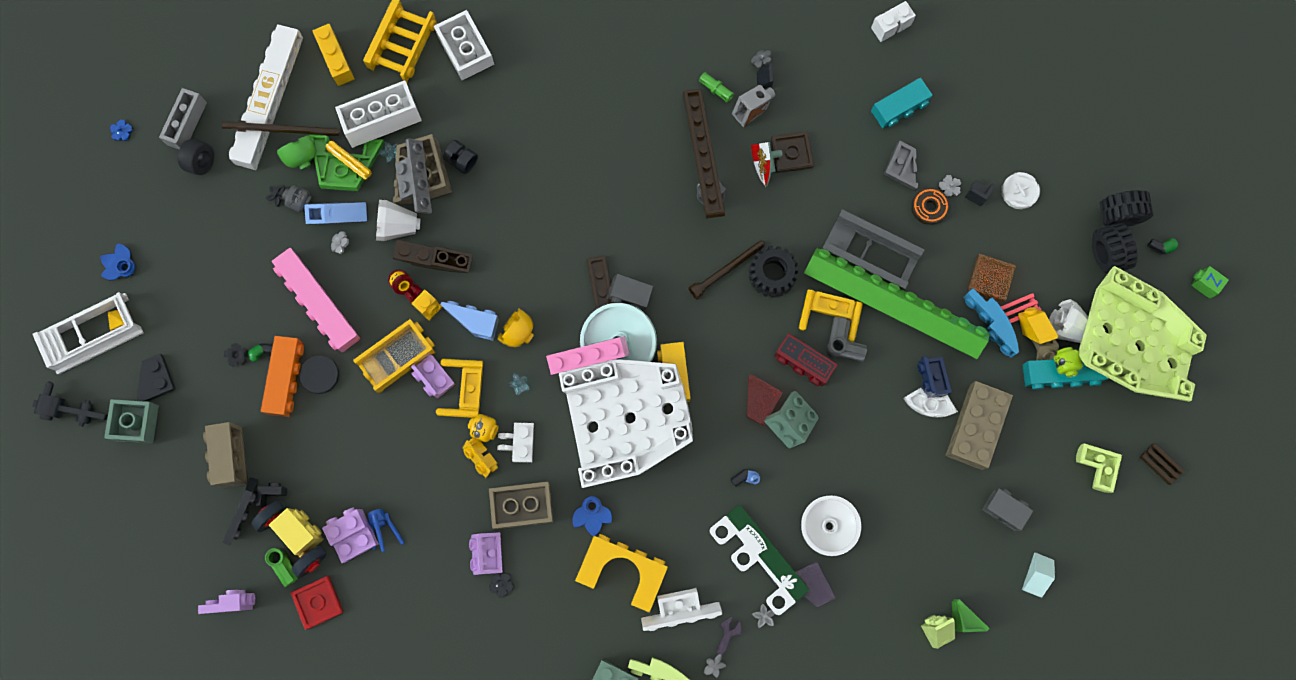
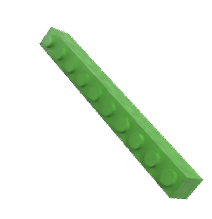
(897, 303)

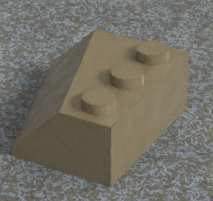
(435, 167)

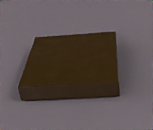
(795, 152)

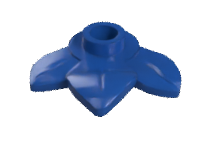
(116, 262)
(592, 518)

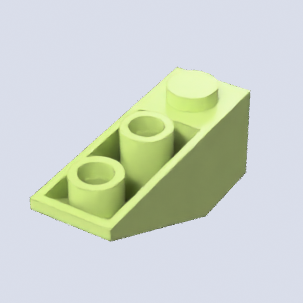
(939, 630)

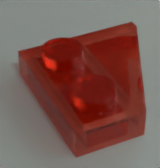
(761, 399)

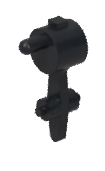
(52, 407)

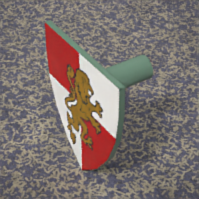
(764, 160)

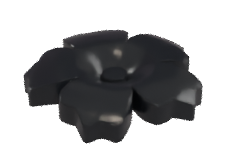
(236, 355)
(501, 584)

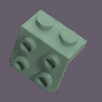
(793, 421)

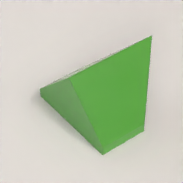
(965, 619)

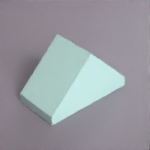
(1040, 575)

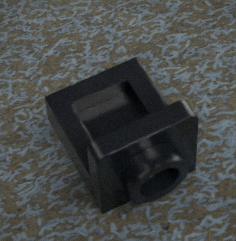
(273, 489)

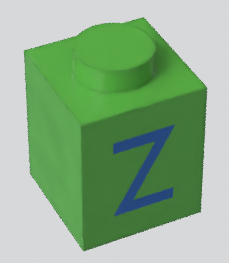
(1209, 282)

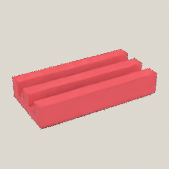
(1033, 303)

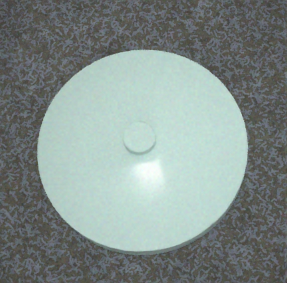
(622, 320)

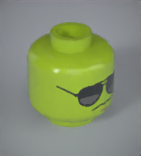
(1068, 362)

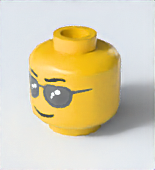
(483, 428)

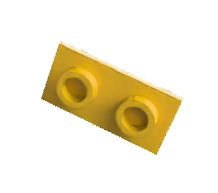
(484, 464)

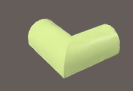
(1106, 465)

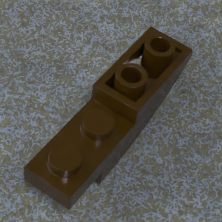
(432, 258)

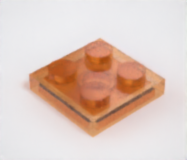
(991, 277)

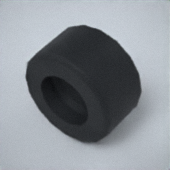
(195, 157)

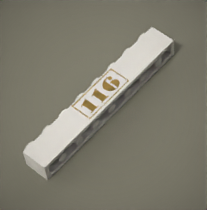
(266, 95)

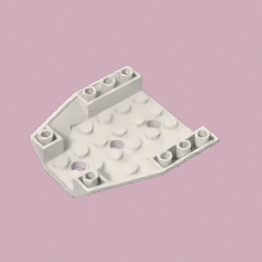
(606, 396)

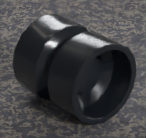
(458, 155)

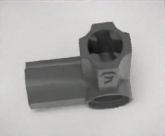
(848, 349)

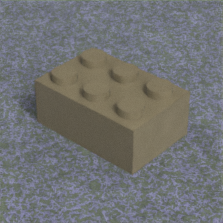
(225, 455)
(521, 505)

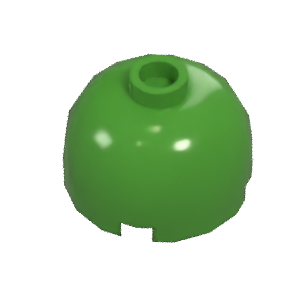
(298, 153)

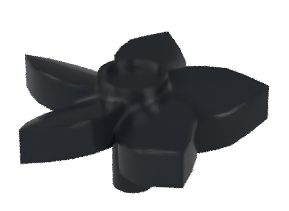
(276, 194)

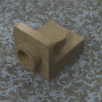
(1046, 350)

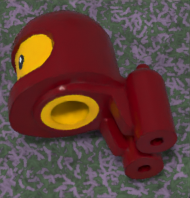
(403, 284)

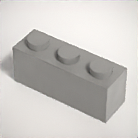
(183, 118)

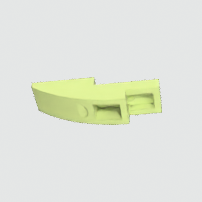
(657, 669)

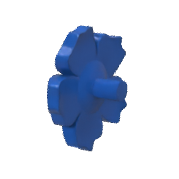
(121, 130)

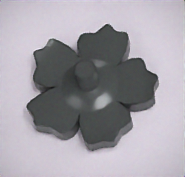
(762, 58)

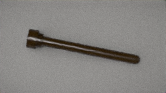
(698, 289)

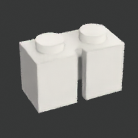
(887, 23)

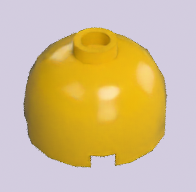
(517, 329)

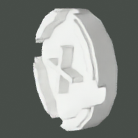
(1020, 190)

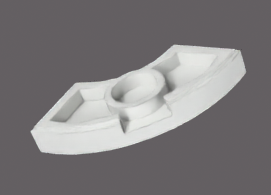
(930, 407)

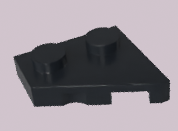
(154, 379)

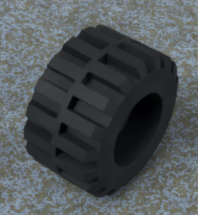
(1126, 208)
(1114, 247)
(778, 257)

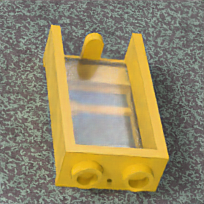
(394, 355)

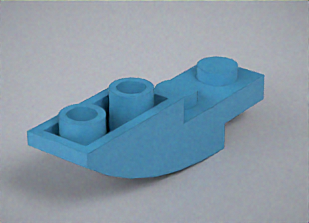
(999, 325)

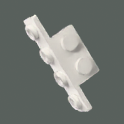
(680, 608)

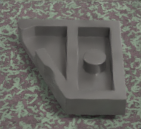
(903, 165)

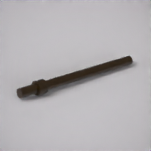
(242, 126)

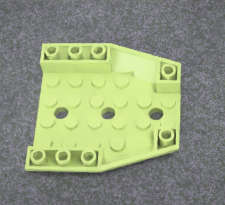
(1145, 317)

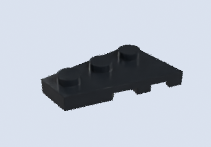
(241, 512)

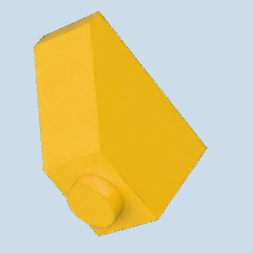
(1036, 325)

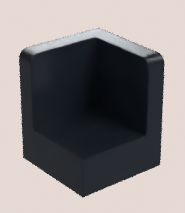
(979, 193)

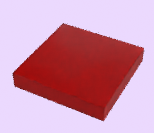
(317, 602)

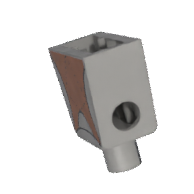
(752, 104)

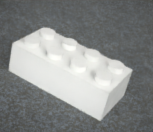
(378, 114)

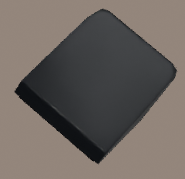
(765, 76)

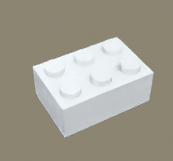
(464, 45)

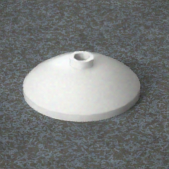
(844, 521)

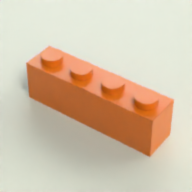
(282, 376)

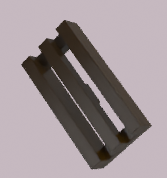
(1174, 475)

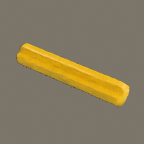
(348, 160)

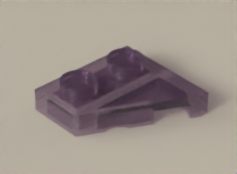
(816, 582)

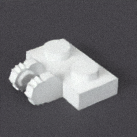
(522, 442)

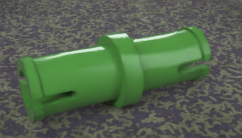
(716, 87)

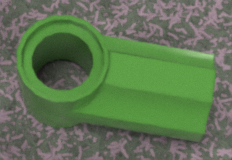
(283, 567)

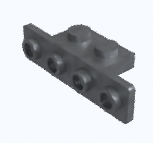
(413, 177)

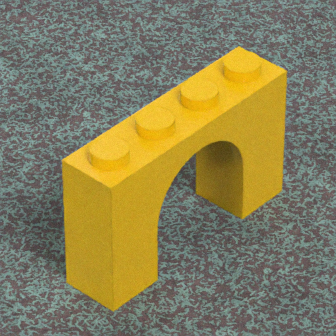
(603, 551)

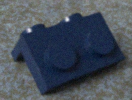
(934, 377)

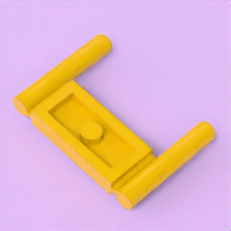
(832, 306)
(470, 388)

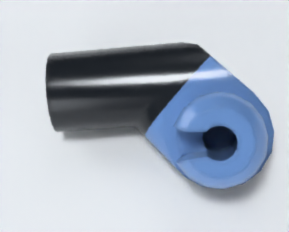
(746, 476)

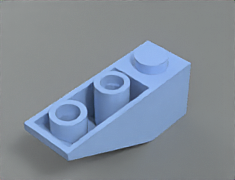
(335, 212)
(476, 322)

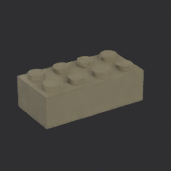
(979, 425)

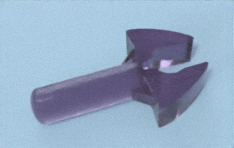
(727, 635)

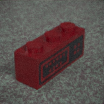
(805, 360)

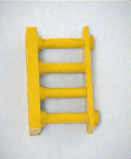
(387, 27)

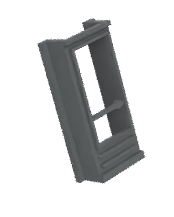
(843, 233)

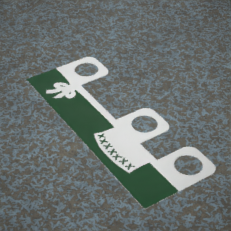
(763, 551)

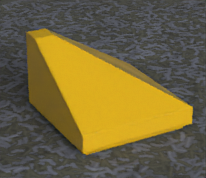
(115, 320)

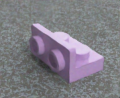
(433, 376)
(486, 553)

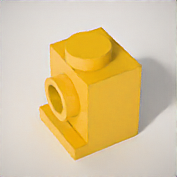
(426, 305)

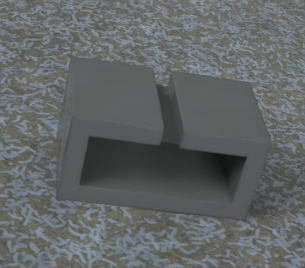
(629, 291)
(1011, 511)

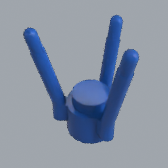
(376, 520)

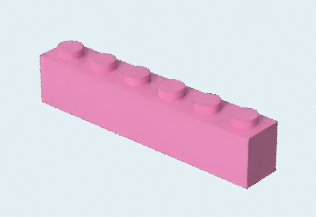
(316, 300)

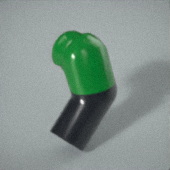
(1165, 247)
(255, 352)

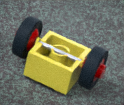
(295, 532)

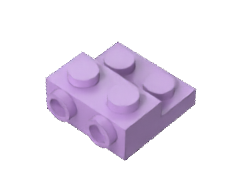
(350, 534)
(233, 601)

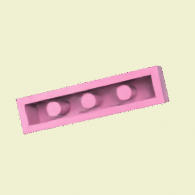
(588, 355)

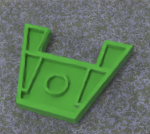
(334, 173)

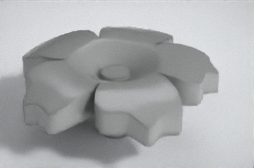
(950, 186)
(339, 241)

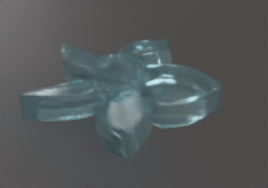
(389, 151)
(519, 384)

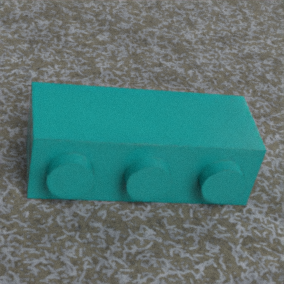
(902, 103)

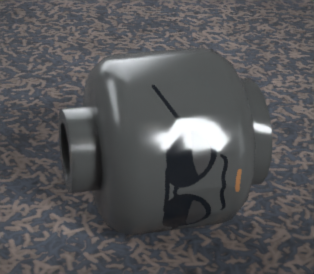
(296, 198)

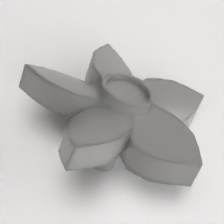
(764, 616)
(714, 666)

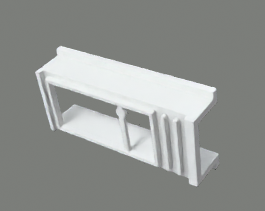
(54, 350)

